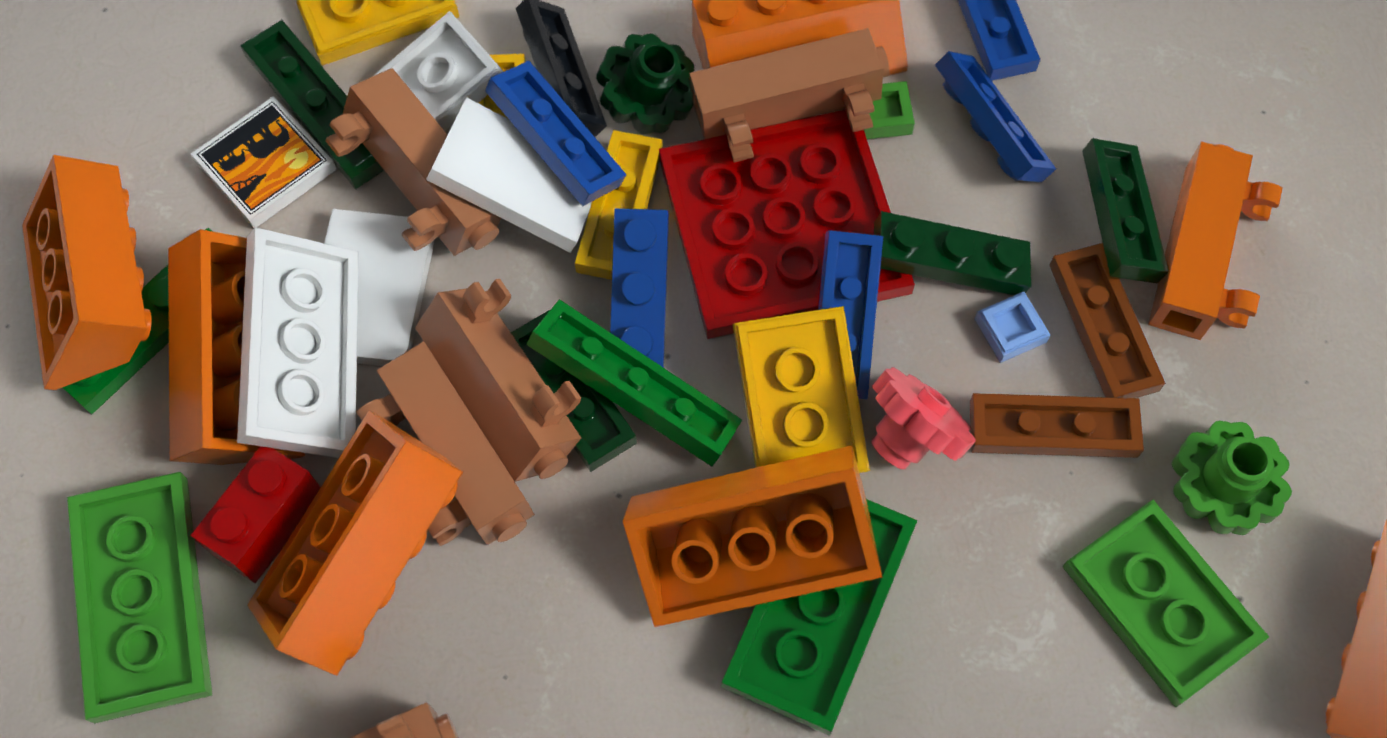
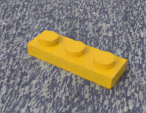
(640, 161)

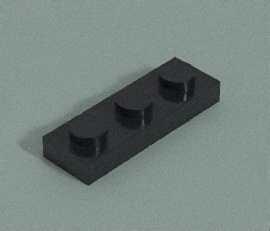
(560, 60)

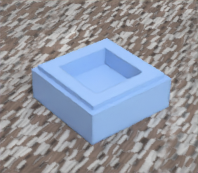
(1012, 327)

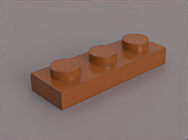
(1106, 324)
(1056, 425)

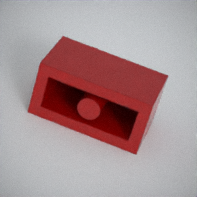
(257, 513)

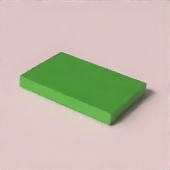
(1165, 602)

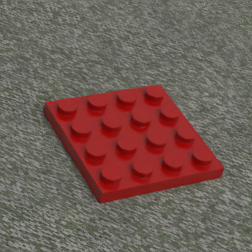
(762, 222)

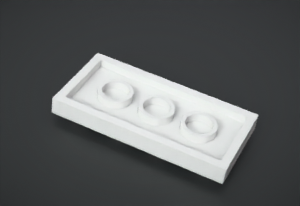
(298, 345)

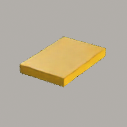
(355, 26)
(800, 386)

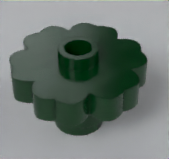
(646, 83)

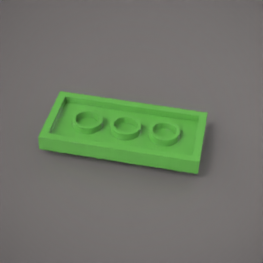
(138, 598)

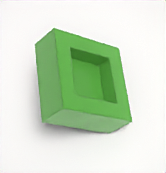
(892, 112)

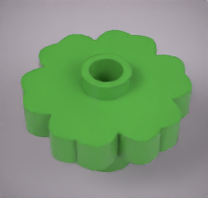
(1231, 477)

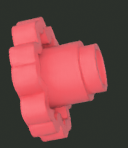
(916, 421)

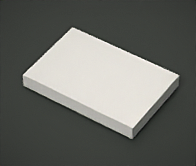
(502, 173)
(389, 281)

